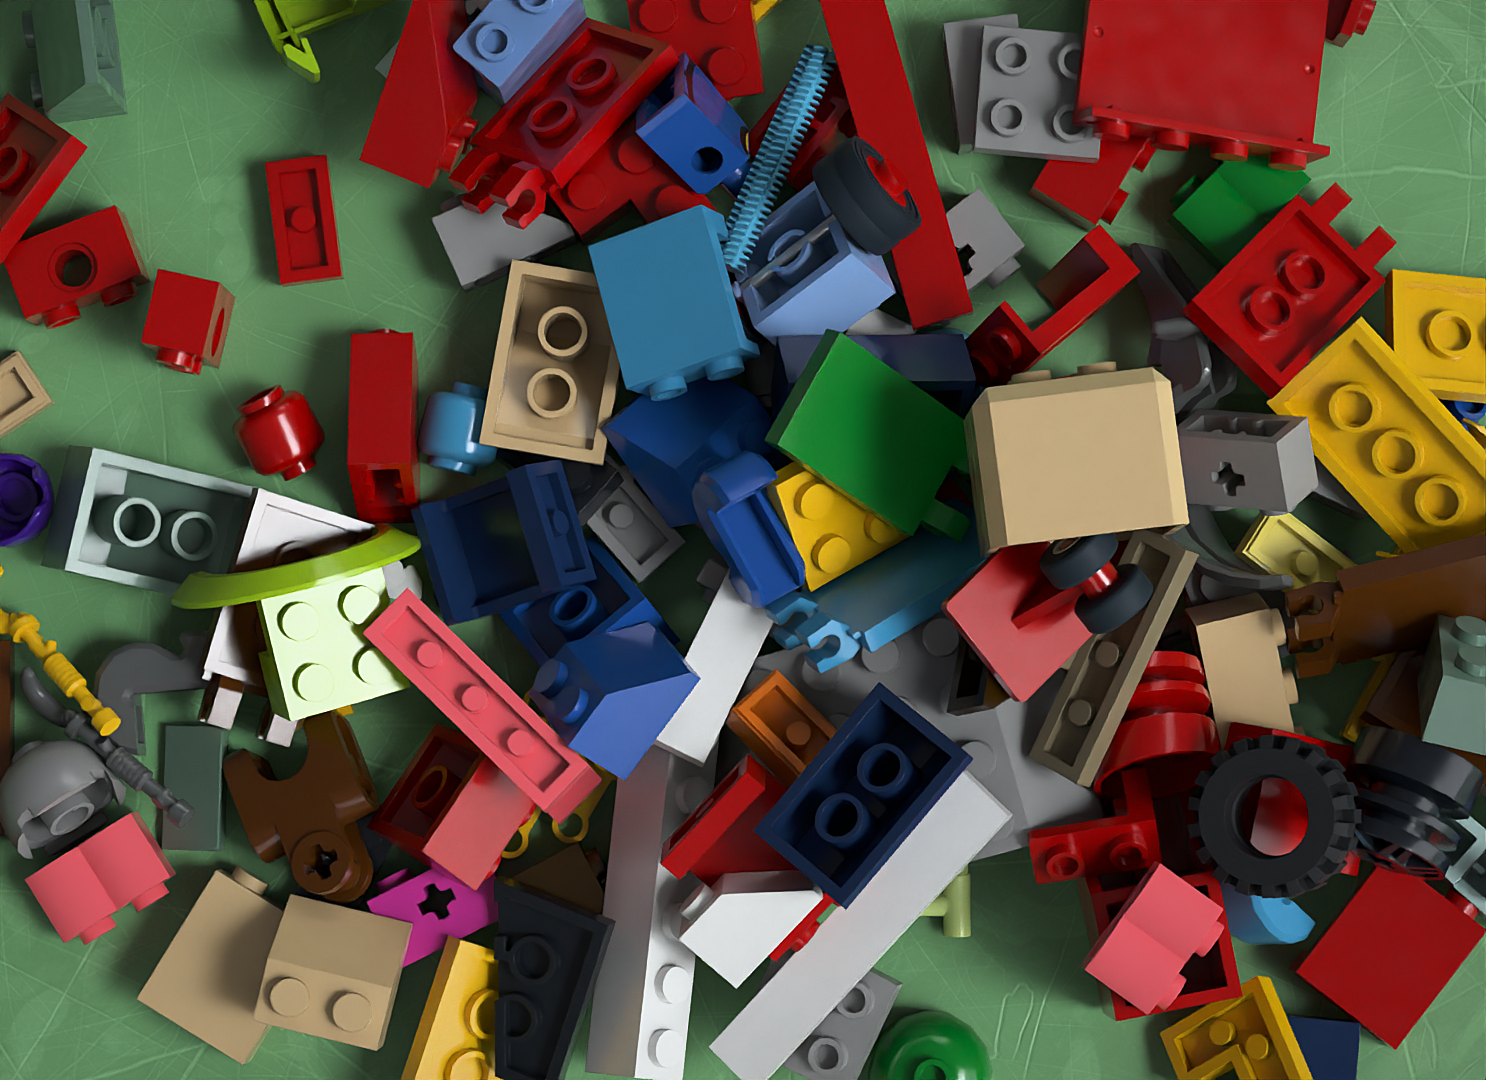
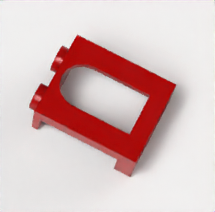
(1077, 288)

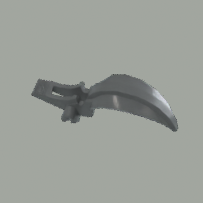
(1198, 378)

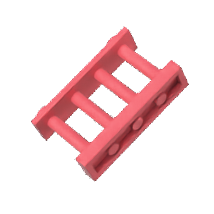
(483, 706)

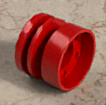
(1162, 730)

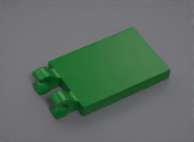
(874, 437)

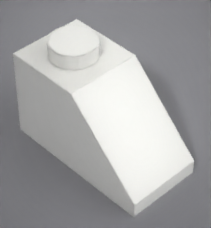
(745, 918)

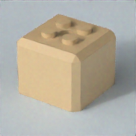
(1075, 457)

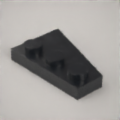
(546, 978)

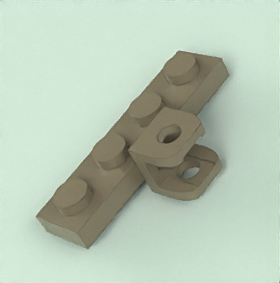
(1110, 666)

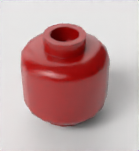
(278, 432)

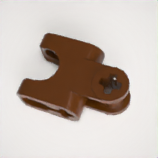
(312, 811)

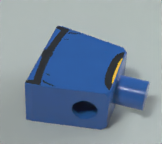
(695, 130)

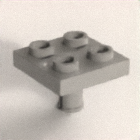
(1030, 96)
(847, 1034)

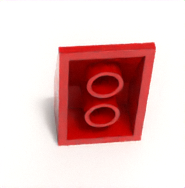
(426, 98)

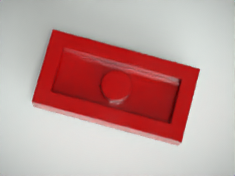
(304, 220)

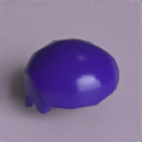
(24, 499)

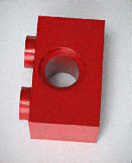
(39, 264)
(187, 321)

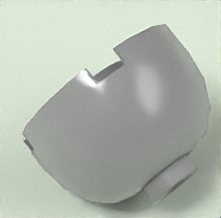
(56, 795)

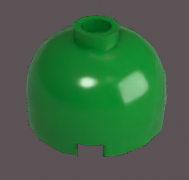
(929, 1048)

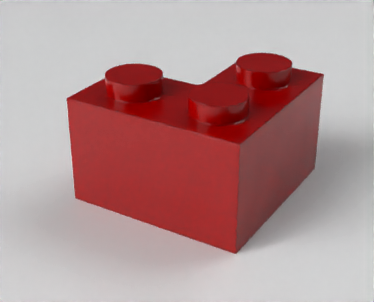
(619, 179)

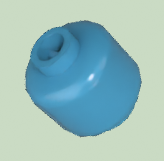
(453, 430)

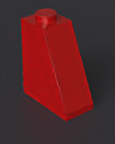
(384, 426)

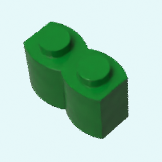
(1232, 206)

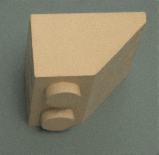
(333, 972)

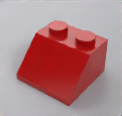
(453, 809)

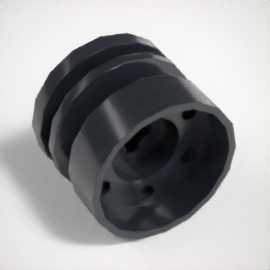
(1406, 793)

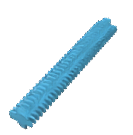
(773, 154)

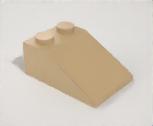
(552, 367)

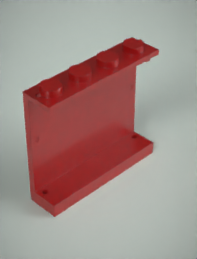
(1205, 76)

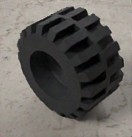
(1220, 825)

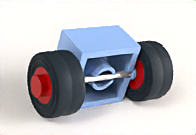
(824, 247)

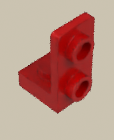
(1102, 844)

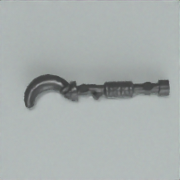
(118, 759)

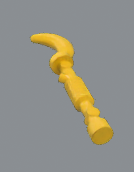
(24, 629)

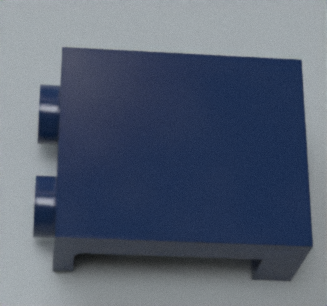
(503, 543)

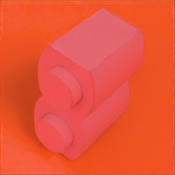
(101, 878)
(1153, 939)

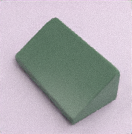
(196, 775)

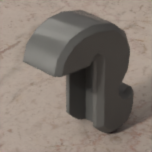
(146, 670)

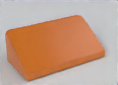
(780, 727)

